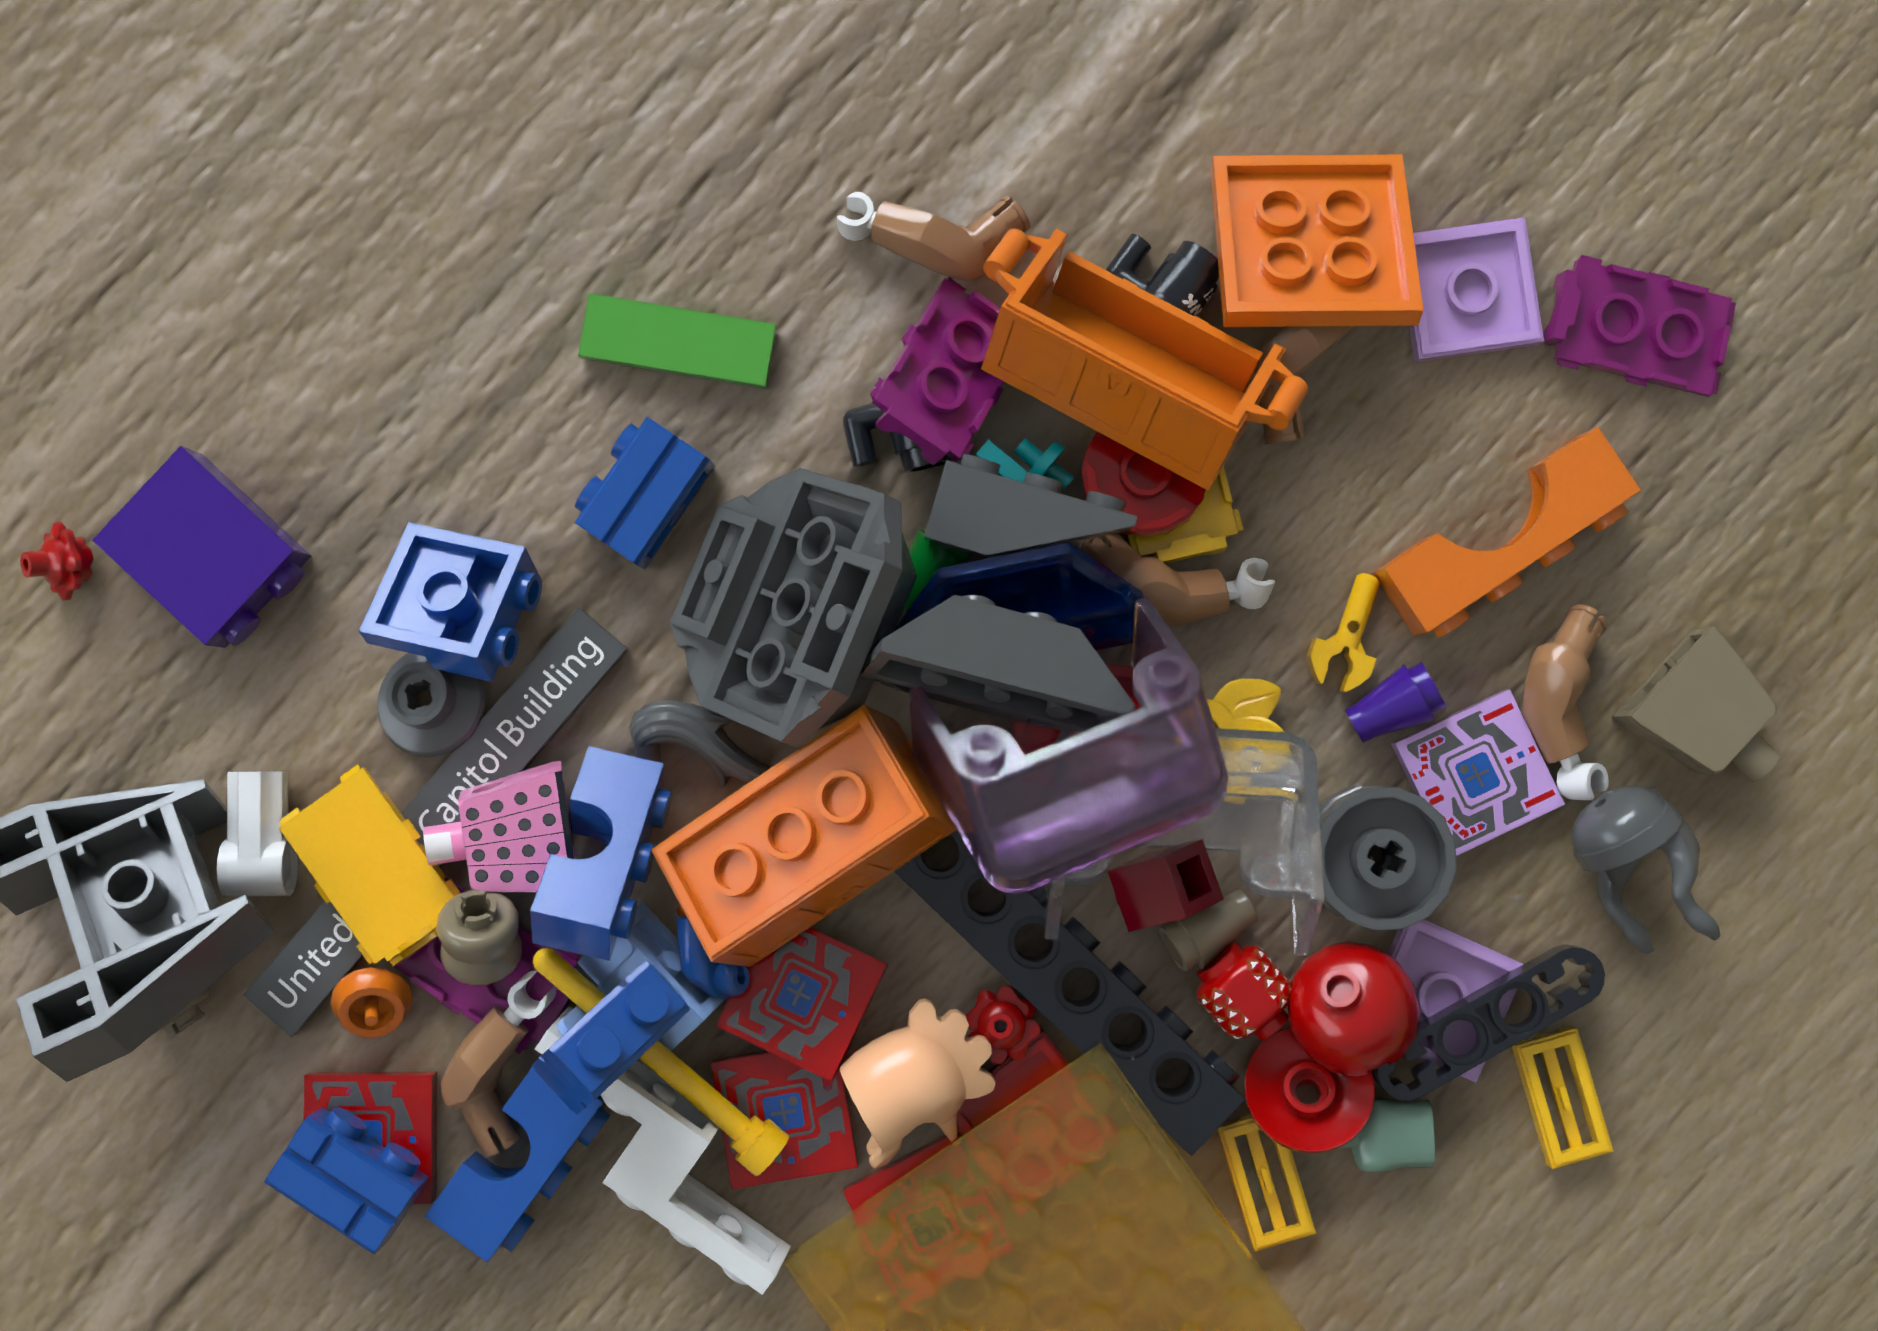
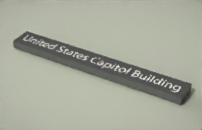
(500, 746)

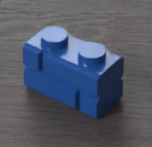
(643, 491)
(610, 1037)
(348, 1177)

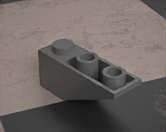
(1002, 516)

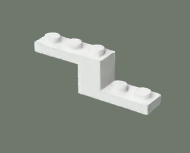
(656, 1178)

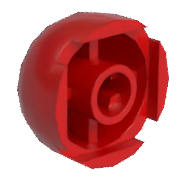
(1353, 1008)

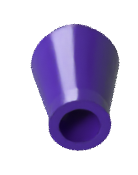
(1397, 703)

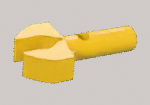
(1348, 637)

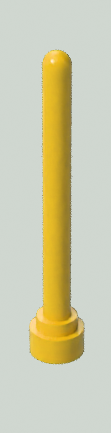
(753, 1139)

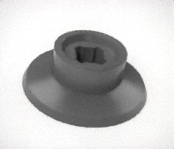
(434, 728)

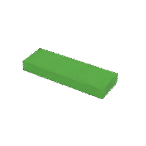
(677, 341)

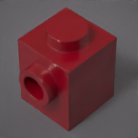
(1152, 889)

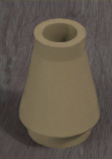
(1207, 933)

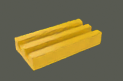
(1545, 1045)
(1281, 1232)

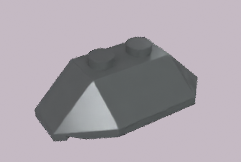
(1001, 665)

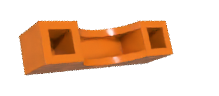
(1569, 491)

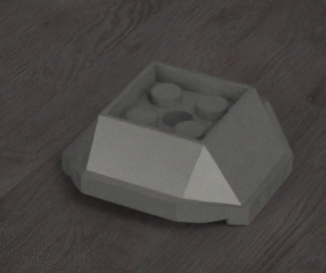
(793, 602)

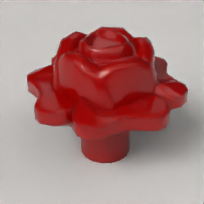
(61, 561)
(1004, 1022)

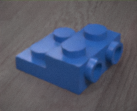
(453, 600)

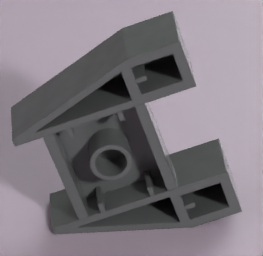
(134, 911)

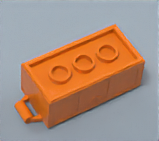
(1129, 360)
(803, 838)

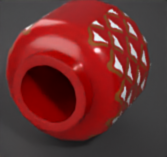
(1244, 992)

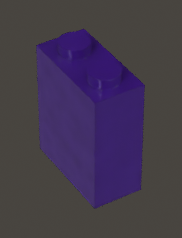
(203, 549)

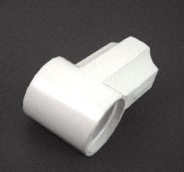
(256, 853)

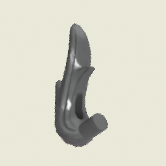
(696, 729)

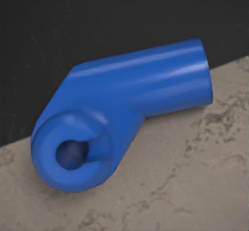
(713, 978)

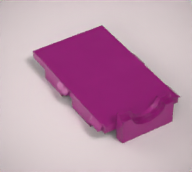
(1639, 326)
(937, 380)
(477, 1000)

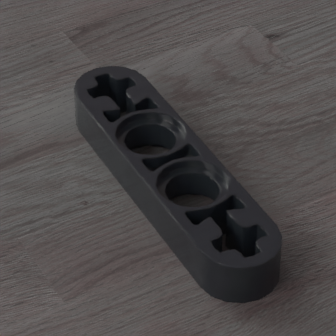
(1492, 1032)

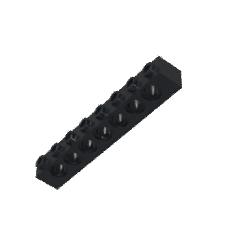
(1184, 1112)

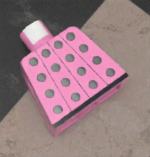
(507, 830)

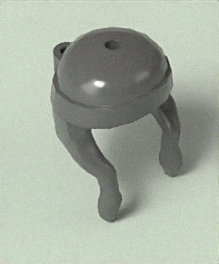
(1615, 836)

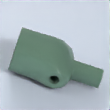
(1395, 1137)

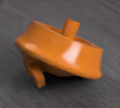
(371, 1001)

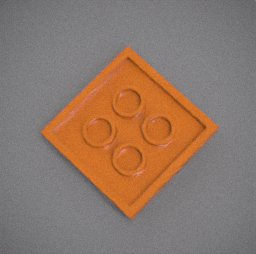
(1315, 241)

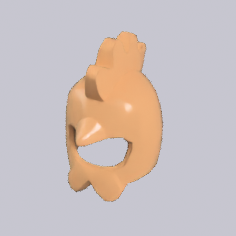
(916, 1078)

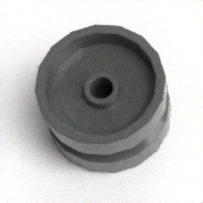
(1415, 859)

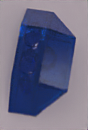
(1047, 581)

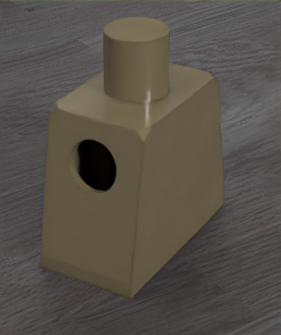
(1704, 708)

